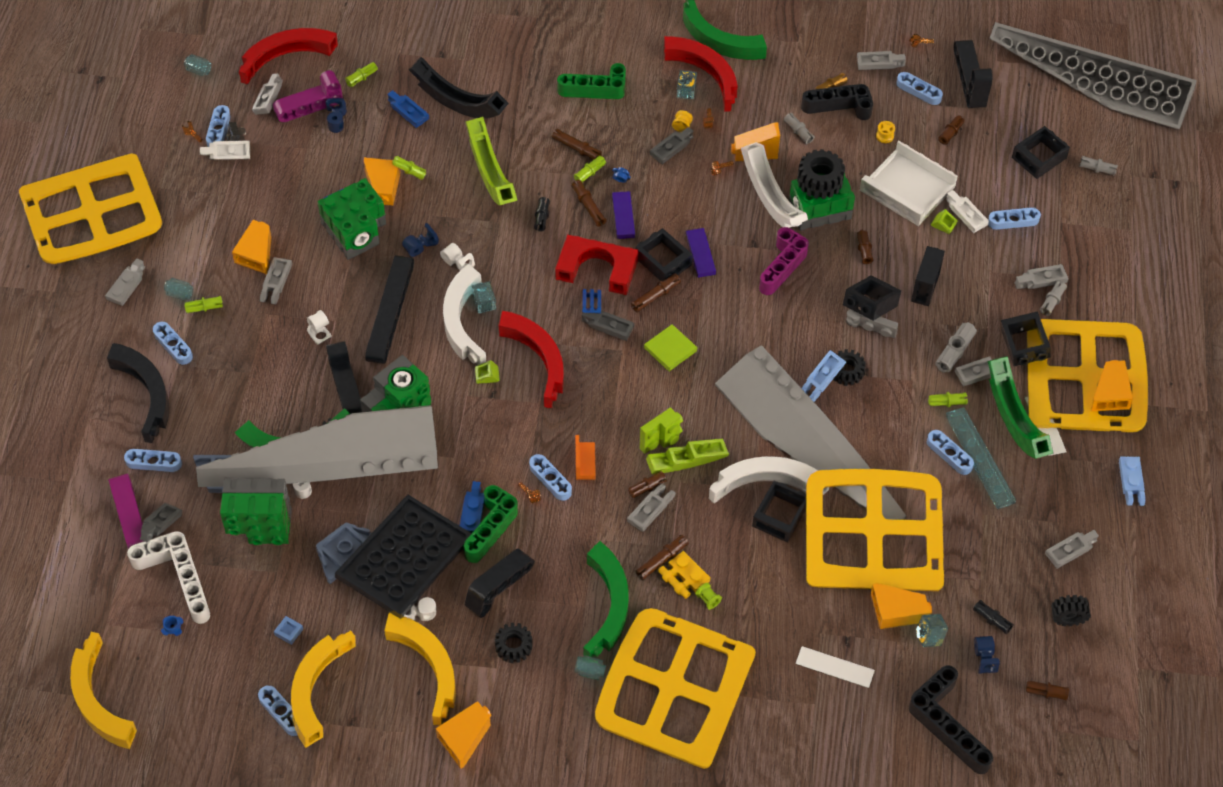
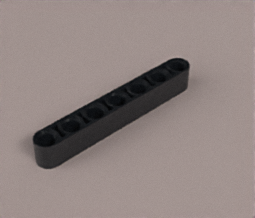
(389, 310)

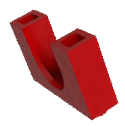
(578, 250)

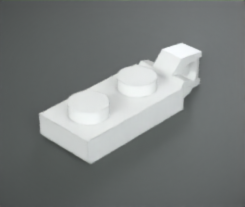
(227, 150)
(966, 212)

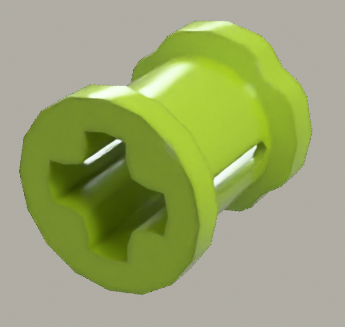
(708, 596)

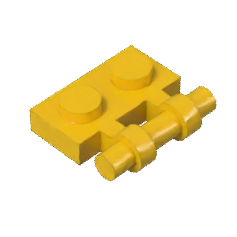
(688, 571)

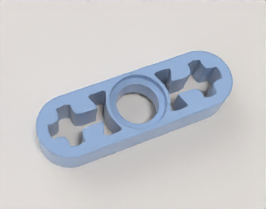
(933, 95)
(215, 120)
(1019, 213)
(172, 350)
(953, 460)
(160, 465)
(552, 485)
(278, 701)

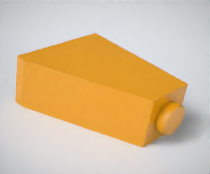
(766, 135)
(383, 178)
(254, 247)
(1113, 388)
(898, 606)
(464, 732)

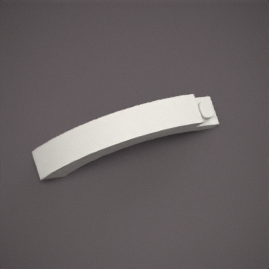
(767, 188)
(454, 300)
(761, 469)

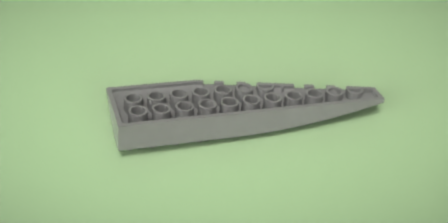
(1105, 78)
(794, 422)
(341, 449)

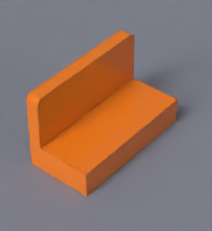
(585, 460)

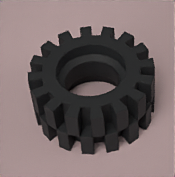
(854, 360)
(1070, 610)
(513, 653)

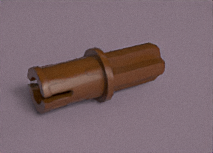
(951, 130)
(864, 247)
(647, 484)
(1047, 690)

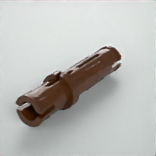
(582, 147)
(584, 197)
(662, 288)
(669, 551)

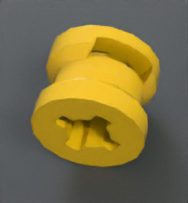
(682, 120)
(885, 132)

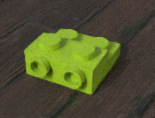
(661, 430)

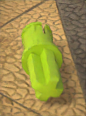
(361, 74)
(409, 167)
(590, 169)
(203, 304)
(948, 399)

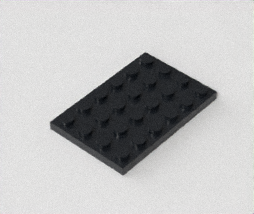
(403, 556)

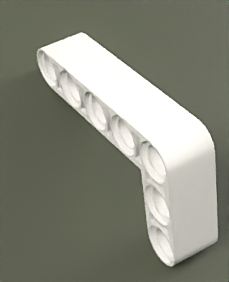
(176, 553)

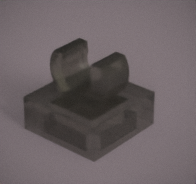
(234, 133)

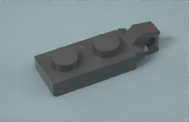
(671, 145)
(609, 324)
(159, 521)

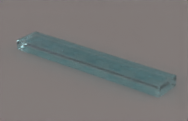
(983, 461)

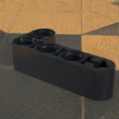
(839, 98)
(344, 377)
(496, 580)

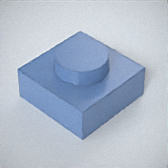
(288, 630)

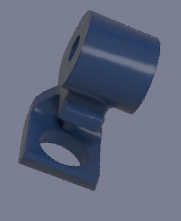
(335, 119)
(415, 245)
(985, 648)

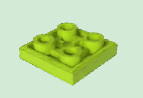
(670, 347)

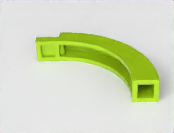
(497, 185)

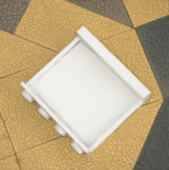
(909, 184)

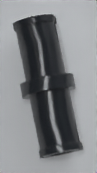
(542, 214)
(993, 617)

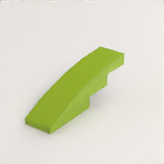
(689, 456)

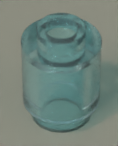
(197, 65)
(178, 289)
(590, 667)

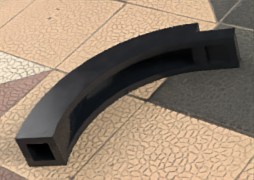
(455, 98)
(140, 367)

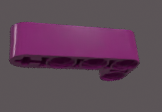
(309, 100)
(794, 251)
(127, 508)

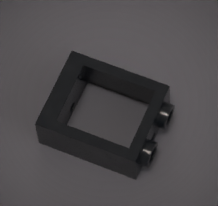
(1030, 162)
(676, 266)
(927, 276)
(885, 294)
(1022, 324)
(773, 526)

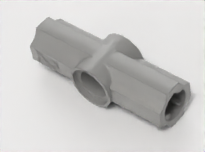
(951, 353)

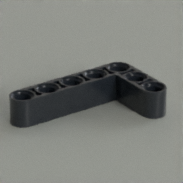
(974, 81)
(947, 722)

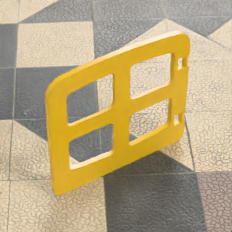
(90, 208)
(1089, 375)
(874, 527)
(672, 684)

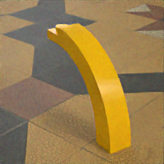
(426, 644)
(314, 662)
(108, 726)

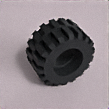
(824, 163)

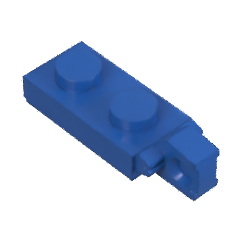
(408, 109)
(472, 508)

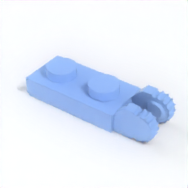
(823, 374)
(1132, 479)

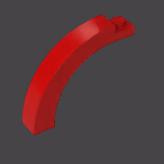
(286, 42)
(707, 59)
(535, 337)

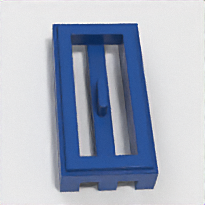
(591, 295)

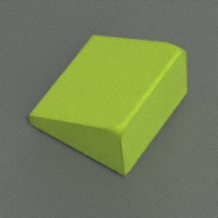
(944, 221)
(487, 372)

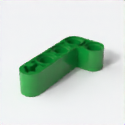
(594, 85)
(497, 512)

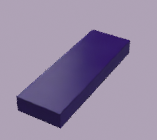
(623, 215)
(701, 252)

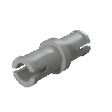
(799, 128)
(1098, 165)
(1053, 298)

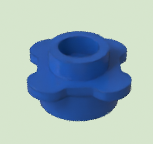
(621, 174)
(172, 620)

